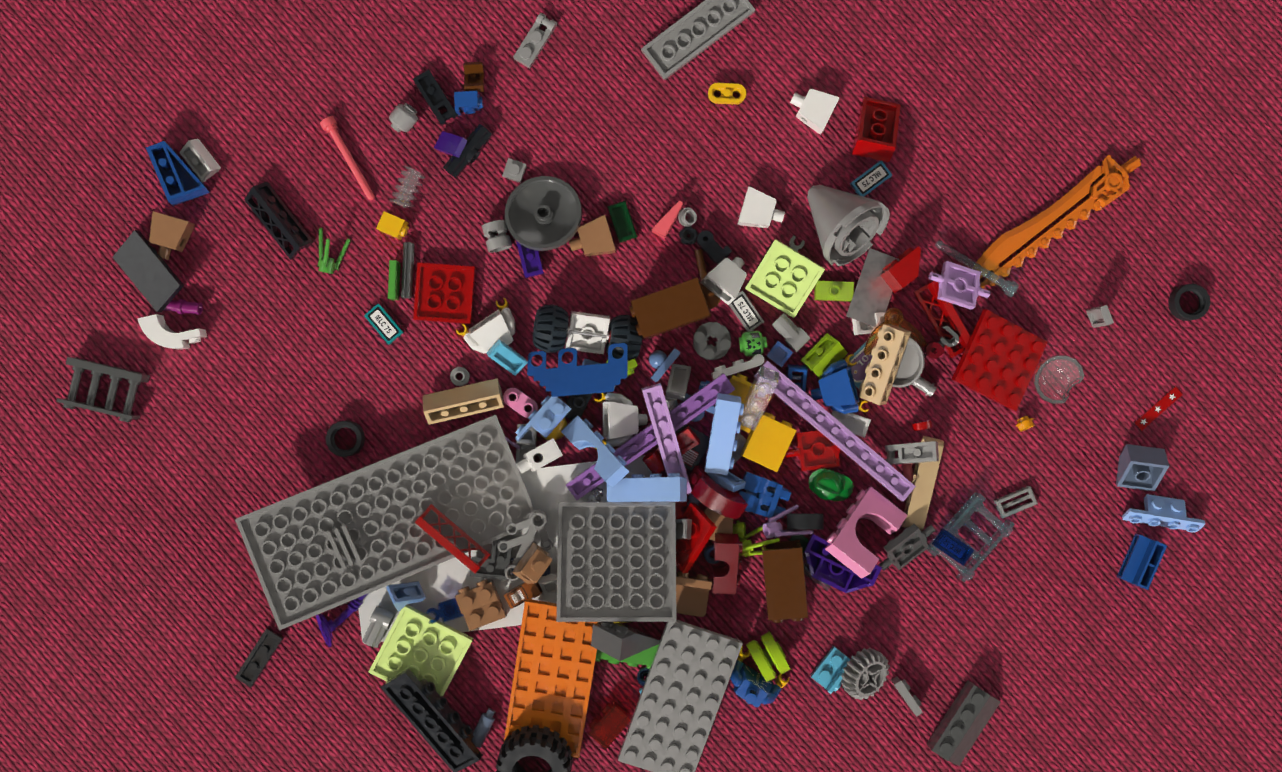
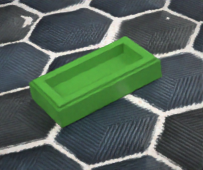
(394, 280)

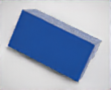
(1141, 561)

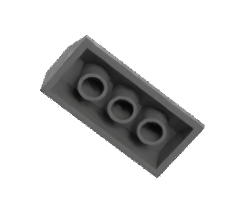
(963, 723)

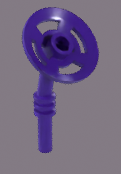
(327, 627)

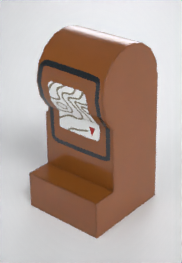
(521, 593)

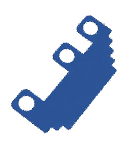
(583, 379)

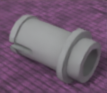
(925, 386)

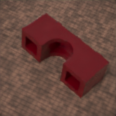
(725, 577)

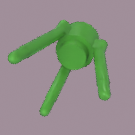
(325, 263)

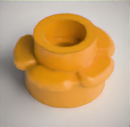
(1025, 423)

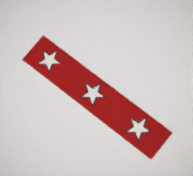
(1158, 408)

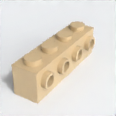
(884, 364)
(462, 401)

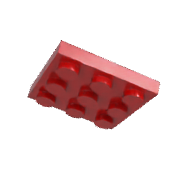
(444, 293)

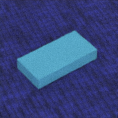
(507, 357)

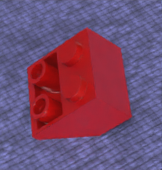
(902, 272)

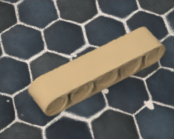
(920, 497)

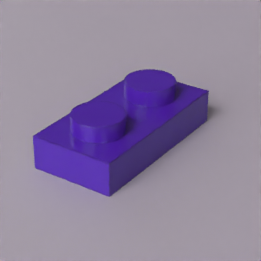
(530, 261)

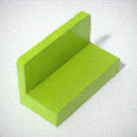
(823, 354)

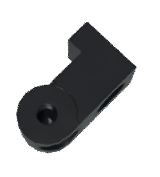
(712, 248)

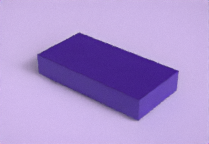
(450, 144)

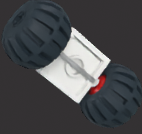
(585, 332)

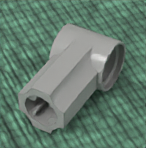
(793, 335)
(380, 621)

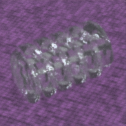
(407, 188)

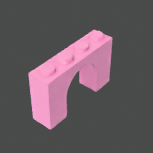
(845, 544)

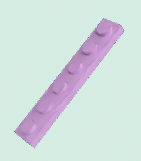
(664, 431)

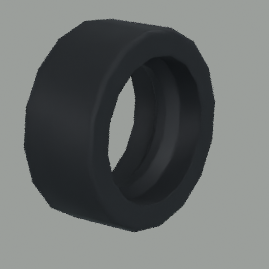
(1202, 295)
(330, 441)
(805, 521)

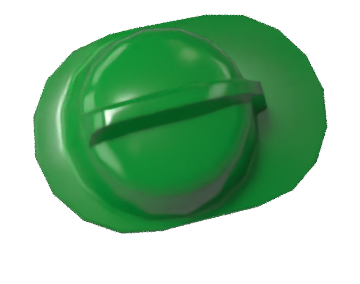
(830, 485)

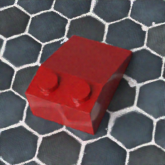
(876, 129)

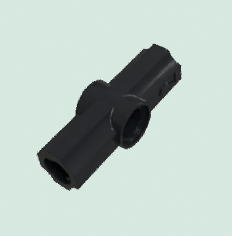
(470, 153)

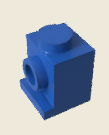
(467, 102)

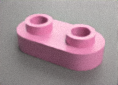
(520, 402)

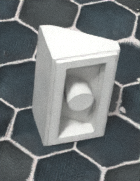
(199, 159)

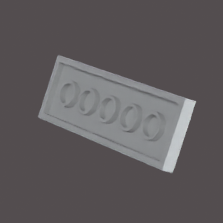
(695, 34)

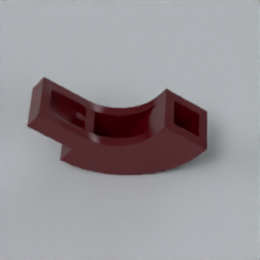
(714, 496)

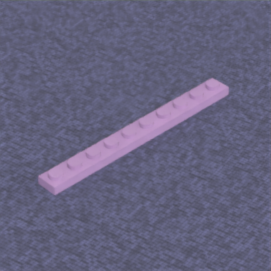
(841, 436)

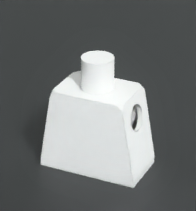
(815, 108)
(759, 210)
(726, 279)
(546, 452)

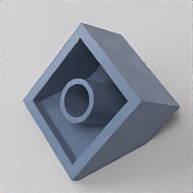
(1141, 467)

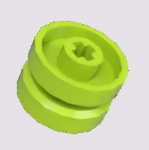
(768, 656)

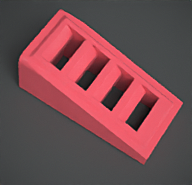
(665, 224)

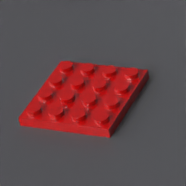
(999, 360)

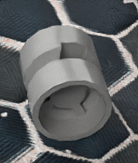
(494, 242)

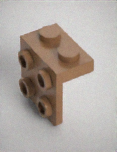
(692, 594)

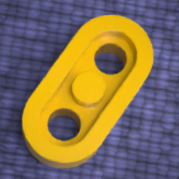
(726, 91)

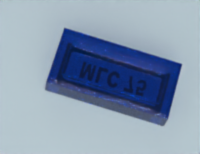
(953, 547)

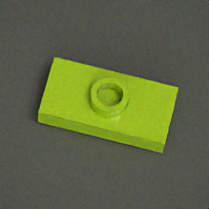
(834, 291)

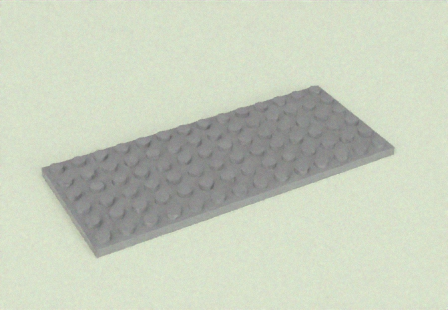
(461, 474)

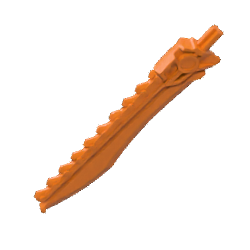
(1109, 187)

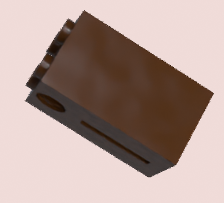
(670, 308)
(784, 581)

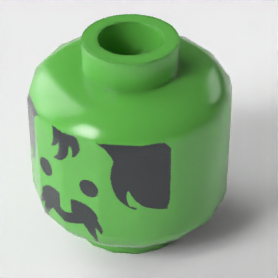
(752, 343)

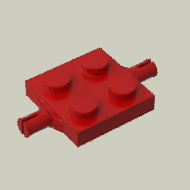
(815, 451)

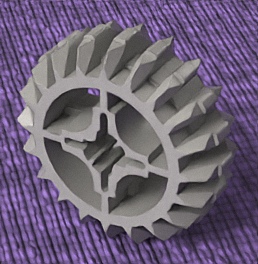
(865, 673)

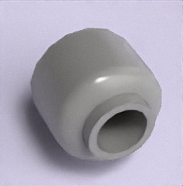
(403, 117)

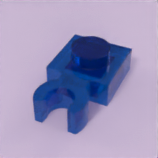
(446, 610)

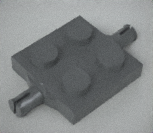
(906, 546)

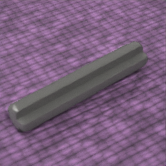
(407, 270)

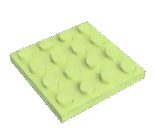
(424, 648)

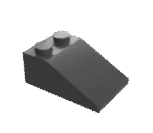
(620, 640)

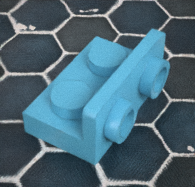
(830, 669)

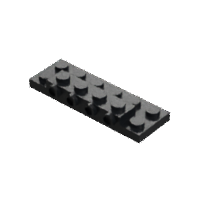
(433, 719)

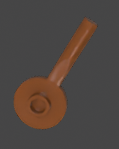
(712, 300)

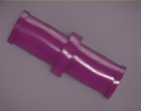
(183, 307)

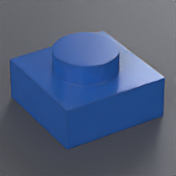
(779, 354)

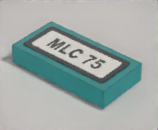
(383, 324)

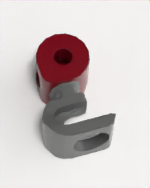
(936, 349)

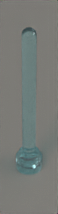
(1008, 287)

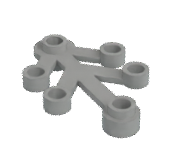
(525, 540)

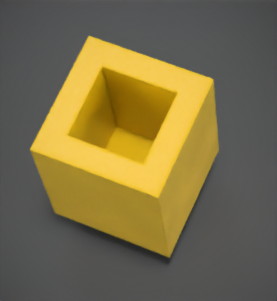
(392, 226)

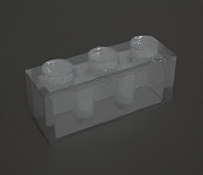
(758, 397)

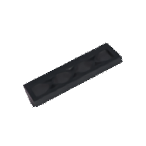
(279, 217)

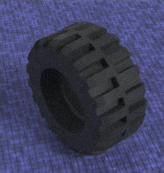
(537, 743)

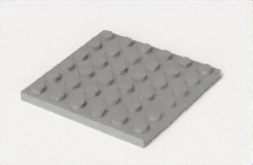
(616, 562)

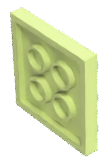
(784, 278)

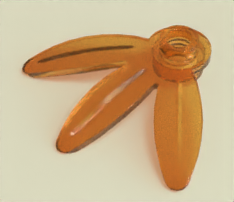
(898, 321)

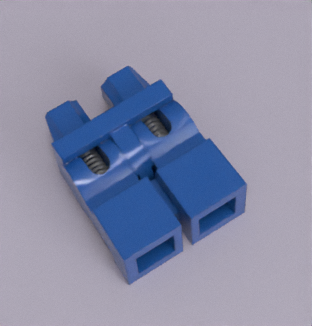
(765, 496)

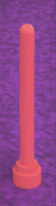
(329, 125)

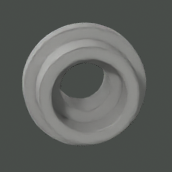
(691, 219)
(464, 380)

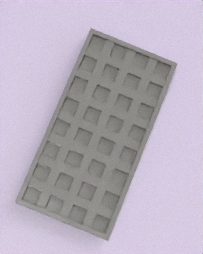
(679, 699)

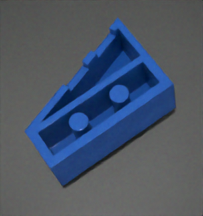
(174, 175)

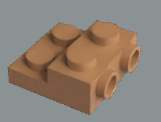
(480, 604)

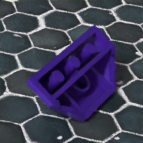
(831, 571)

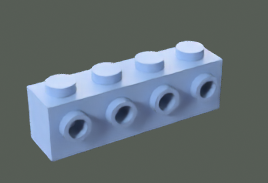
(722, 434)
(649, 489)

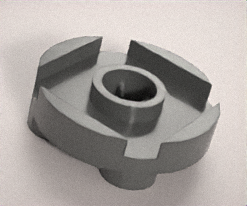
(714, 330)

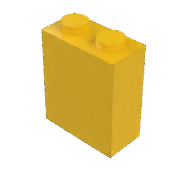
(768, 442)

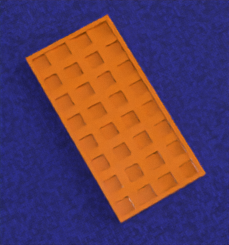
(552, 674)

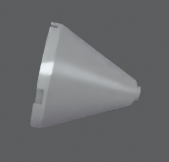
(845, 222)

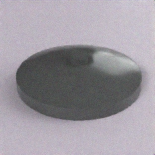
(543, 213)

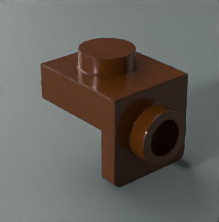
(474, 76)

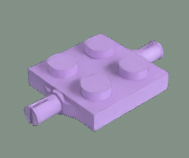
(959, 285)

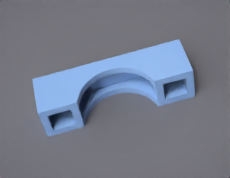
(608, 466)

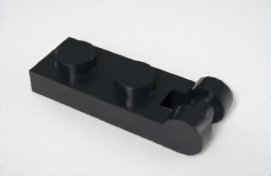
(434, 96)

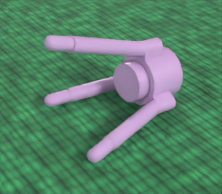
(774, 528)

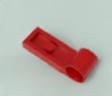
(686, 441)

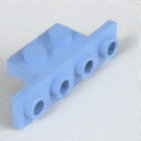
(546, 419)
(1165, 513)

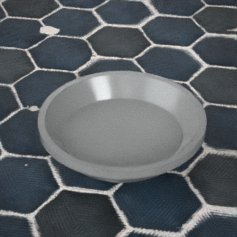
(911, 365)

